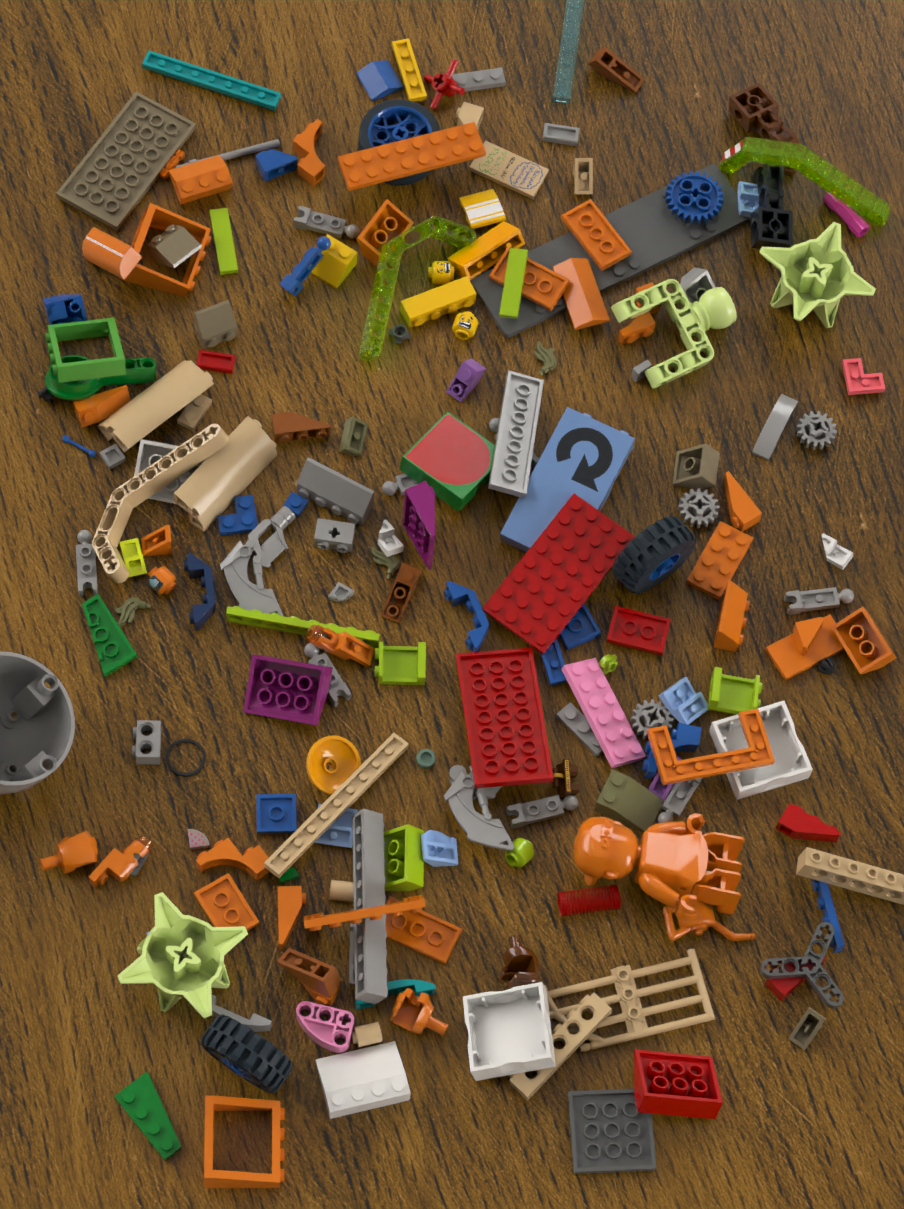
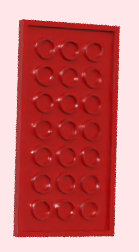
(558, 574)
(503, 718)

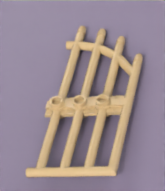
(630, 1002)

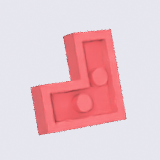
(858, 382)

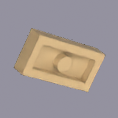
(194, 412)

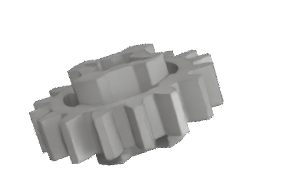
(825, 430)
(703, 502)
(643, 716)

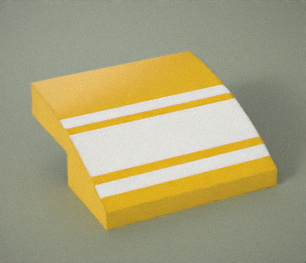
(482, 209)

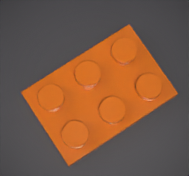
(226, 904)

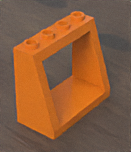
(159, 219)
(238, 1179)

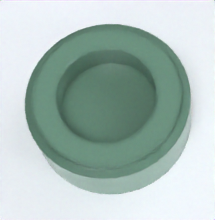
(425, 758)

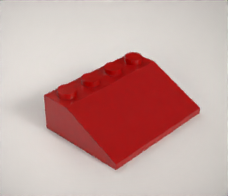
(676, 1084)

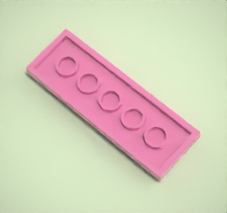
(603, 712)

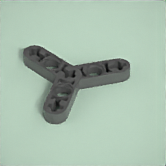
(816, 972)

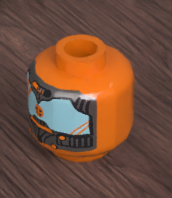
(161, 580)

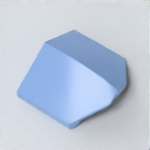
(439, 849)

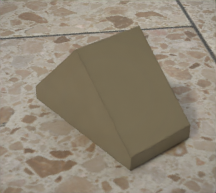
(807, 1028)

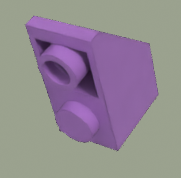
(466, 379)

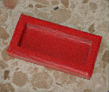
(216, 361)

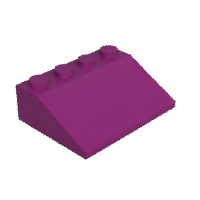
(420, 519)
(287, 689)

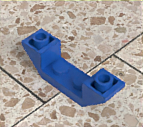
(457, 595)

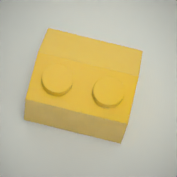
(335, 263)

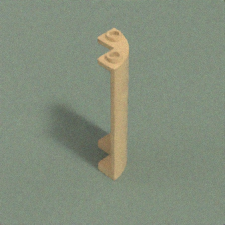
(156, 404)
(226, 474)

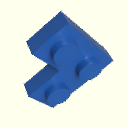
(243, 521)

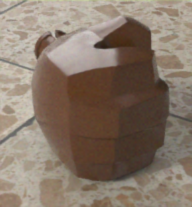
(520, 964)

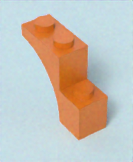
(309, 166)
(642, 325)
(227, 854)

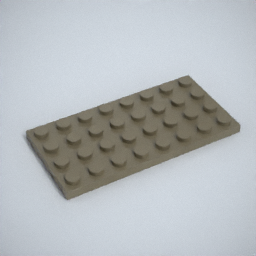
(126, 160)

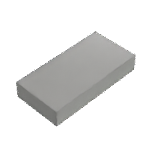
(560, 134)

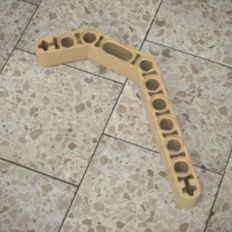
(144, 486)

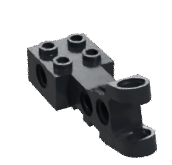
(770, 222)

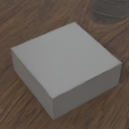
(638, 371)
(112, 456)

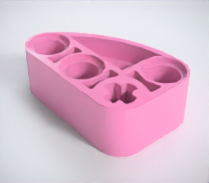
(326, 1032)

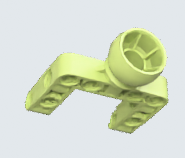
(712, 311)

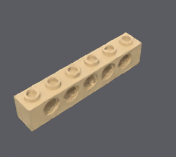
(851, 875)
(599, 1010)

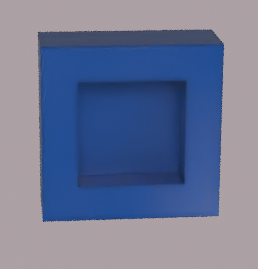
(296, 504)

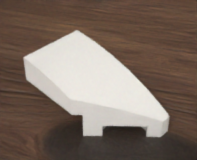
(388, 541)
(834, 553)

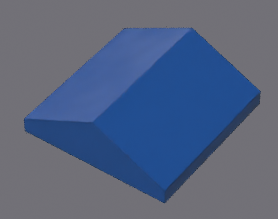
(379, 79)

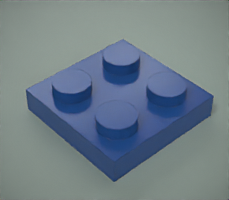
(276, 813)

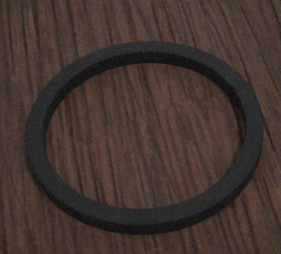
(185, 741)

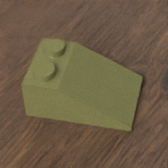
(628, 802)

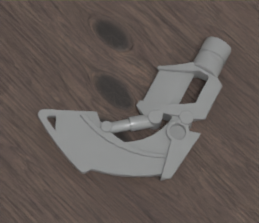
(236, 563)
(479, 827)

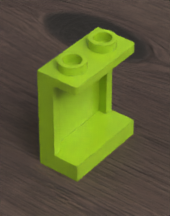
(401, 664)
(733, 693)

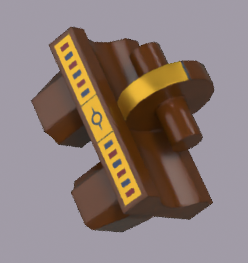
(562, 779)

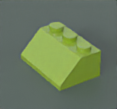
(403, 859)

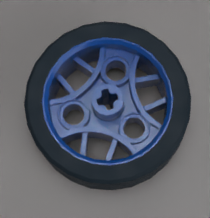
(405, 116)

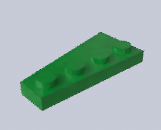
(110, 642)

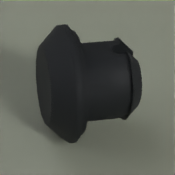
(46, 395)
(826, 666)

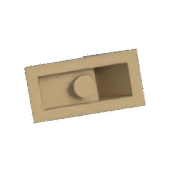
(583, 175)

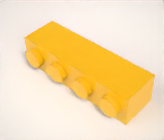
(438, 301)

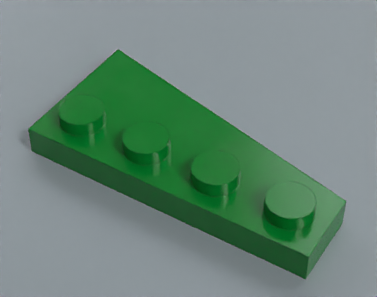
(148, 1114)

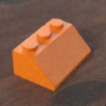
(201, 179)
(383, 226)
(731, 618)
(863, 641)

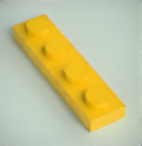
(409, 70)

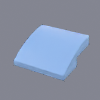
(747, 198)
(684, 701)
(340, 832)

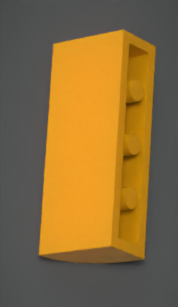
(486, 250)

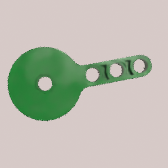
(137, 371)

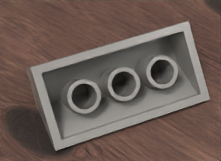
(335, 492)

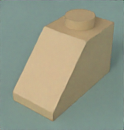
(469, 113)

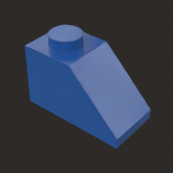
(275, 163)

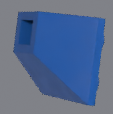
(65, 309)

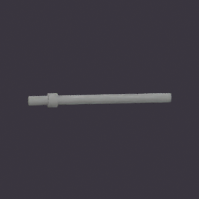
(241, 152)

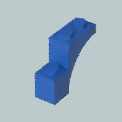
(683, 738)

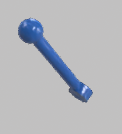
(66, 439)

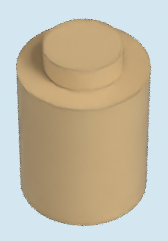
(341, 891)
(366, 1034)

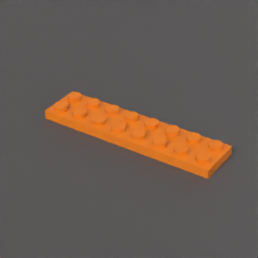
(411, 156)

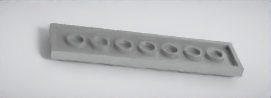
(516, 434)

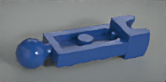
(301, 271)

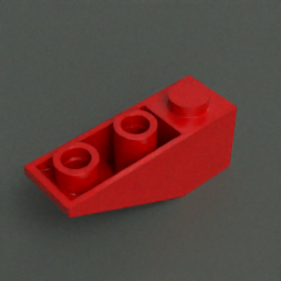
(803, 826)

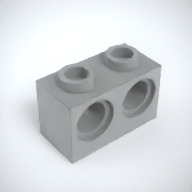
(150, 742)

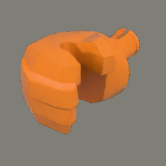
(72, 853)
(415, 1013)

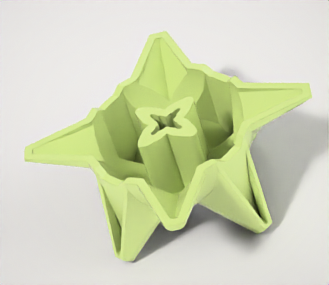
(815, 276)
(183, 958)

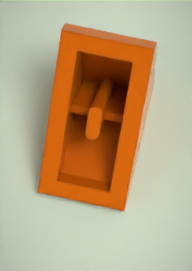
(157, 542)
(805, 632)

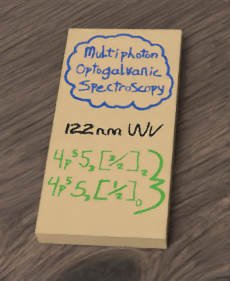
(510, 170)

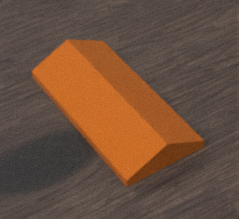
(582, 294)

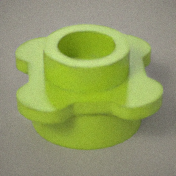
(608, 663)

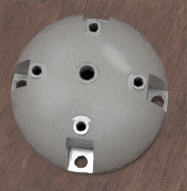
(41, 724)

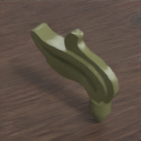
(546, 357)
(381, 559)
(128, 609)

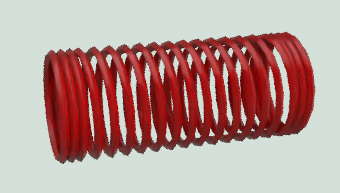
(591, 903)

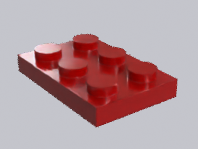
(638, 630)

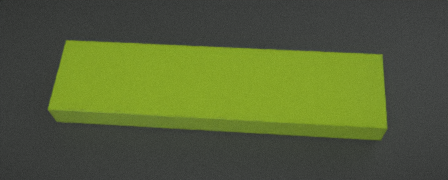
(223, 241)
(513, 283)

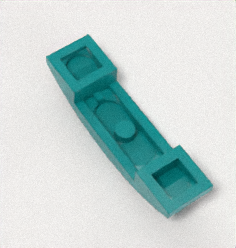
(400, 986)

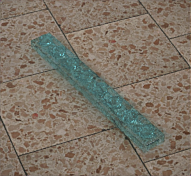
(568, 51)

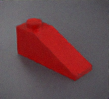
(784, 986)

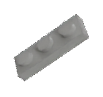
(480, 79)
(579, 727)

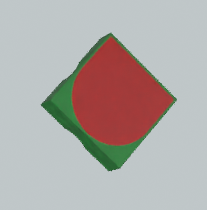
(451, 461)

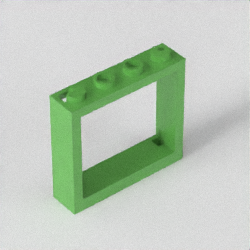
(91, 368)

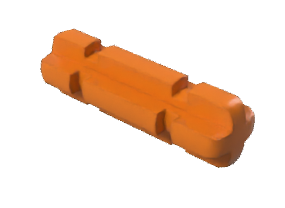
(174, 161)

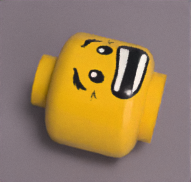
(441, 272)
(465, 325)

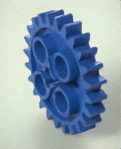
(694, 197)

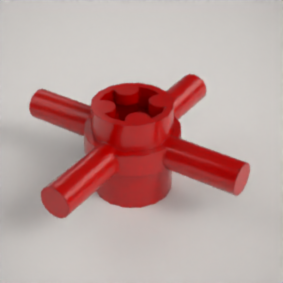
(444, 84)

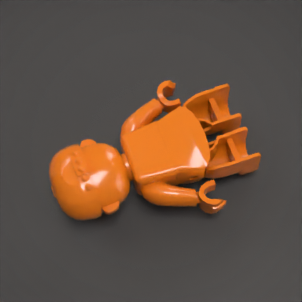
(666, 862)

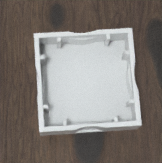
(789, 754)
(509, 1031)

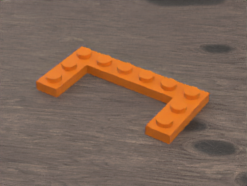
(674, 771)
(316, 921)

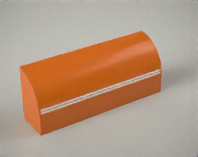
(110, 253)

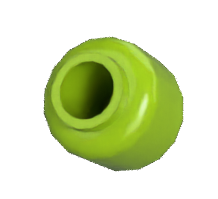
(521, 854)

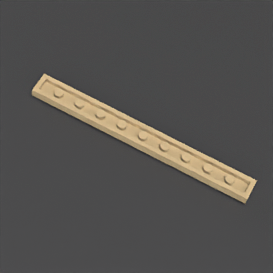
(335, 805)

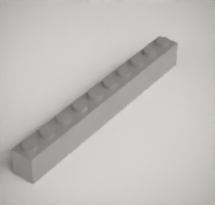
(368, 892)

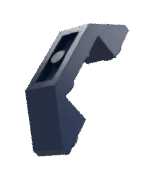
(196, 569)

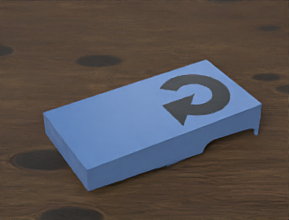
(578, 459)

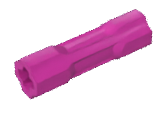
(854, 222)

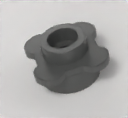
(399, 329)

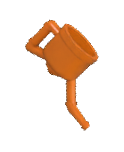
(704, 920)

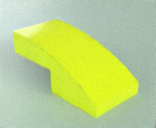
(133, 557)

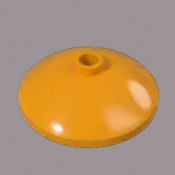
(340, 756)

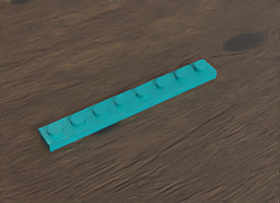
(211, 80)

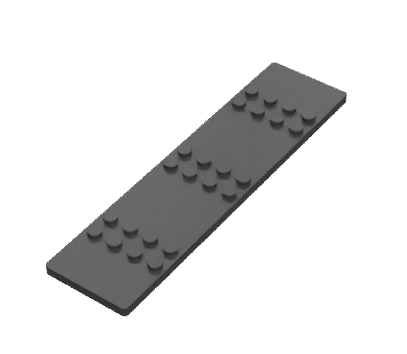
(646, 229)

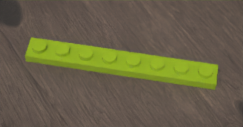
(293, 624)

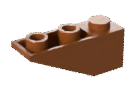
(292, 427)
(401, 592)

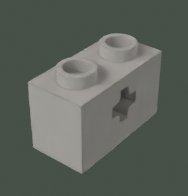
(327, 529)

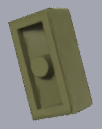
(353, 437)

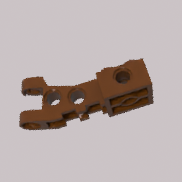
(759, 111)

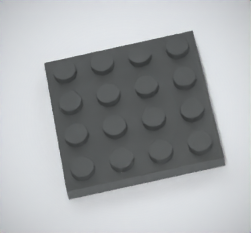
(609, 1132)

